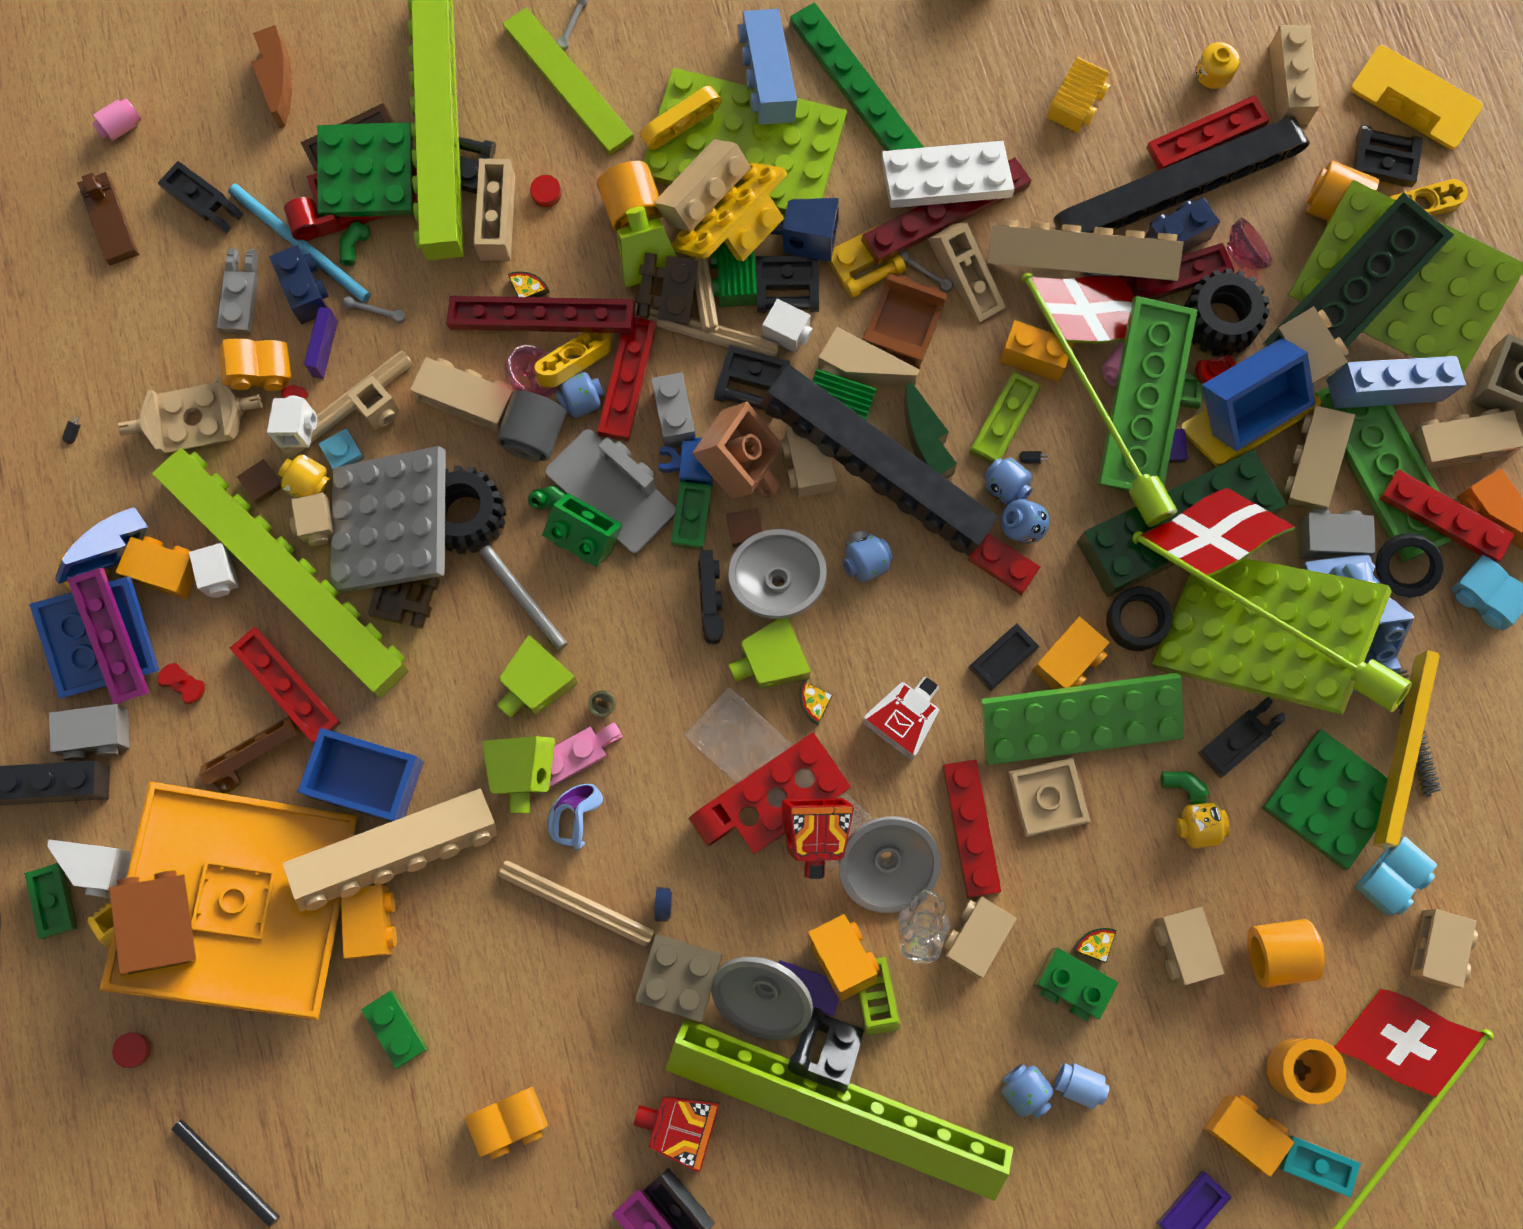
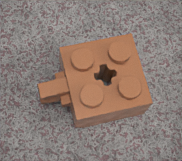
(739, 452)

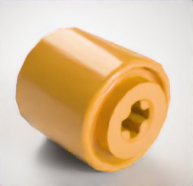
(1331, 186)
(628, 187)
(1285, 953)
(1323, 1075)

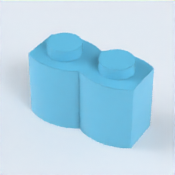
(1491, 592)
(1396, 877)

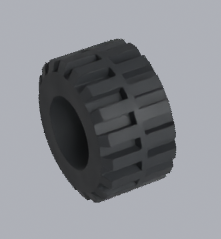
(1240, 295)
(487, 520)

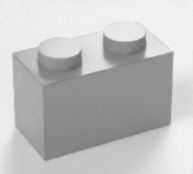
(673, 409)
(1336, 535)
(89, 731)

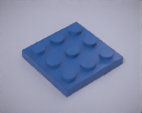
(69, 647)

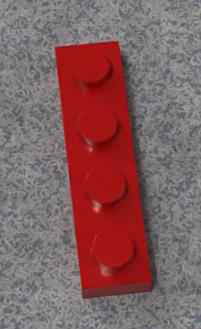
(1208, 132)
(627, 380)
(1446, 516)
(284, 684)
(971, 828)

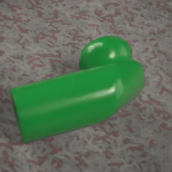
(347, 242)
(545, 497)
(1189, 782)

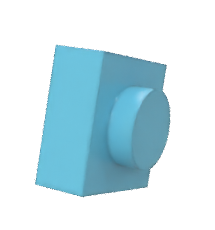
(341, 449)

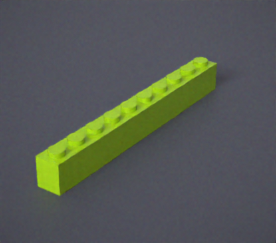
(435, 129)
(281, 573)
(853, 1116)

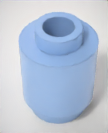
(1081, 1085)

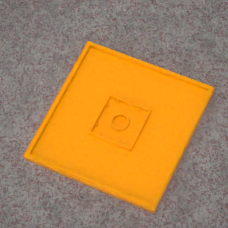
(245, 924)

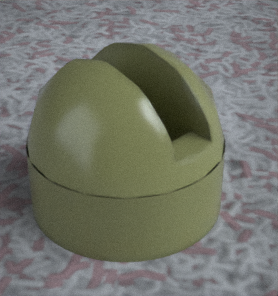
(601, 710)

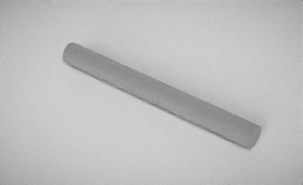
(523, 598)

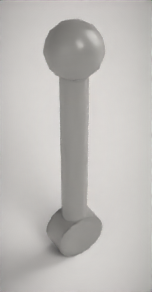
(563, 40)
(945, 284)
(398, 315)

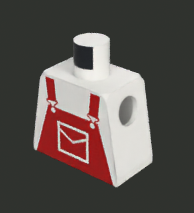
(904, 716)

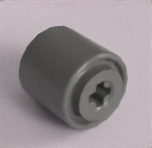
(530, 426)

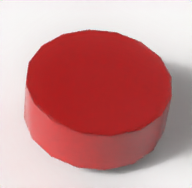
(545, 190)
(131, 1050)

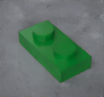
(691, 515)
(50, 901)
(394, 1029)

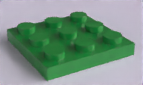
(365, 169)
(1330, 799)

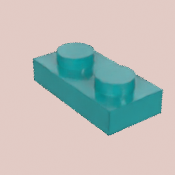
(1321, 1166)

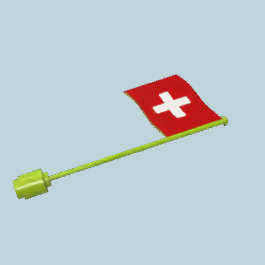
(1412, 1050)

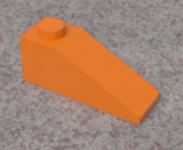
(1497, 501)

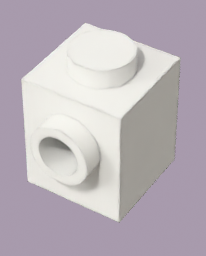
(787, 326)
(291, 422)
(214, 570)

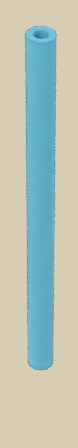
(284, 231)

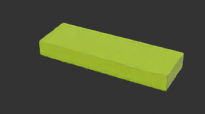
(1005, 418)

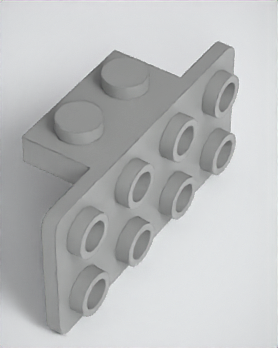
(613, 484)

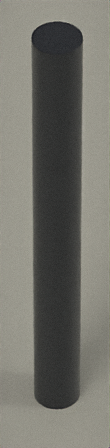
(225, 1173)

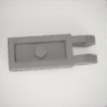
(238, 294)

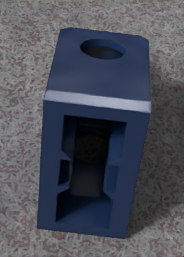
(810, 227)

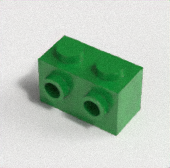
(581, 530)
(1075, 985)

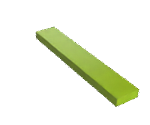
(568, 81)

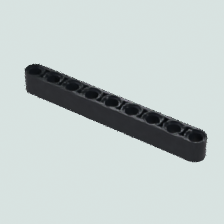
(1188, 178)

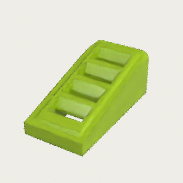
(882, 1025)

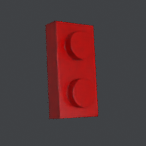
(1004, 563)

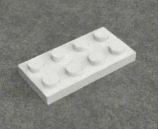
(947, 174)

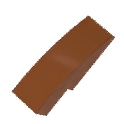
(274, 73)

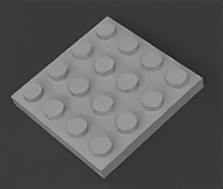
(388, 520)

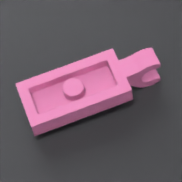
(581, 752)

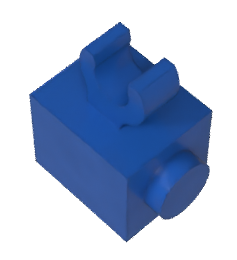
(686, 463)

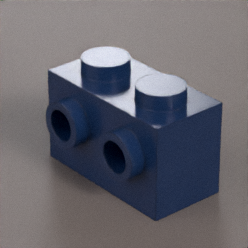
(1192, 222)
(299, 283)

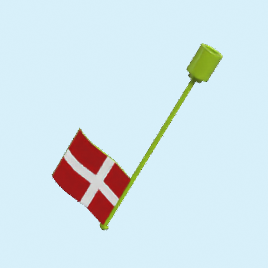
(1098, 312)
(1224, 532)

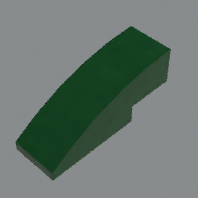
(927, 433)

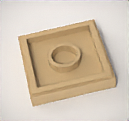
(1048, 797)

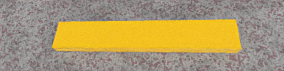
(1406, 750)

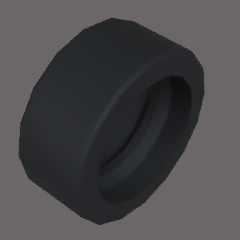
(1415, 589)
(1156, 601)

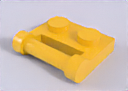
(853, 258)

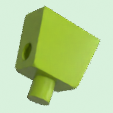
(637, 239)
(771, 657)
(533, 679)
(519, 768)

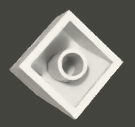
(91, 865)

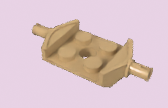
(166, 416)

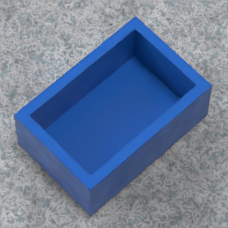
(1259, 394)
(360, 776)

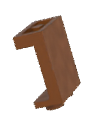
(905, 319)
(152, 923)

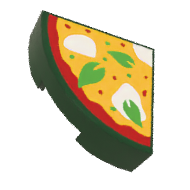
(528, 284)
(814, 701)
(1096, 944)

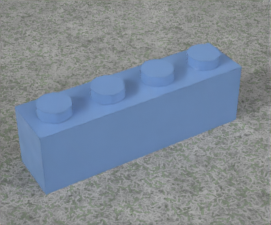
(768, 66)
(1395, 382)

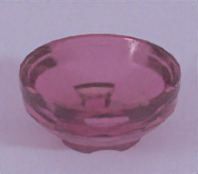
(1248, 247)
(523, 361)

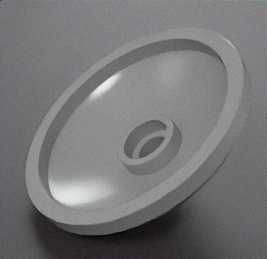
(772, 558)
(889, 882)
(762, 998)

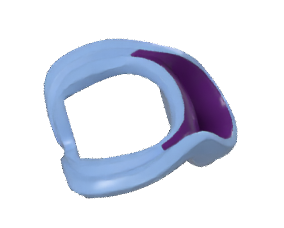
(579, 800)

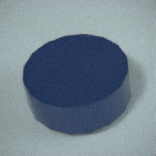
(663, 904)

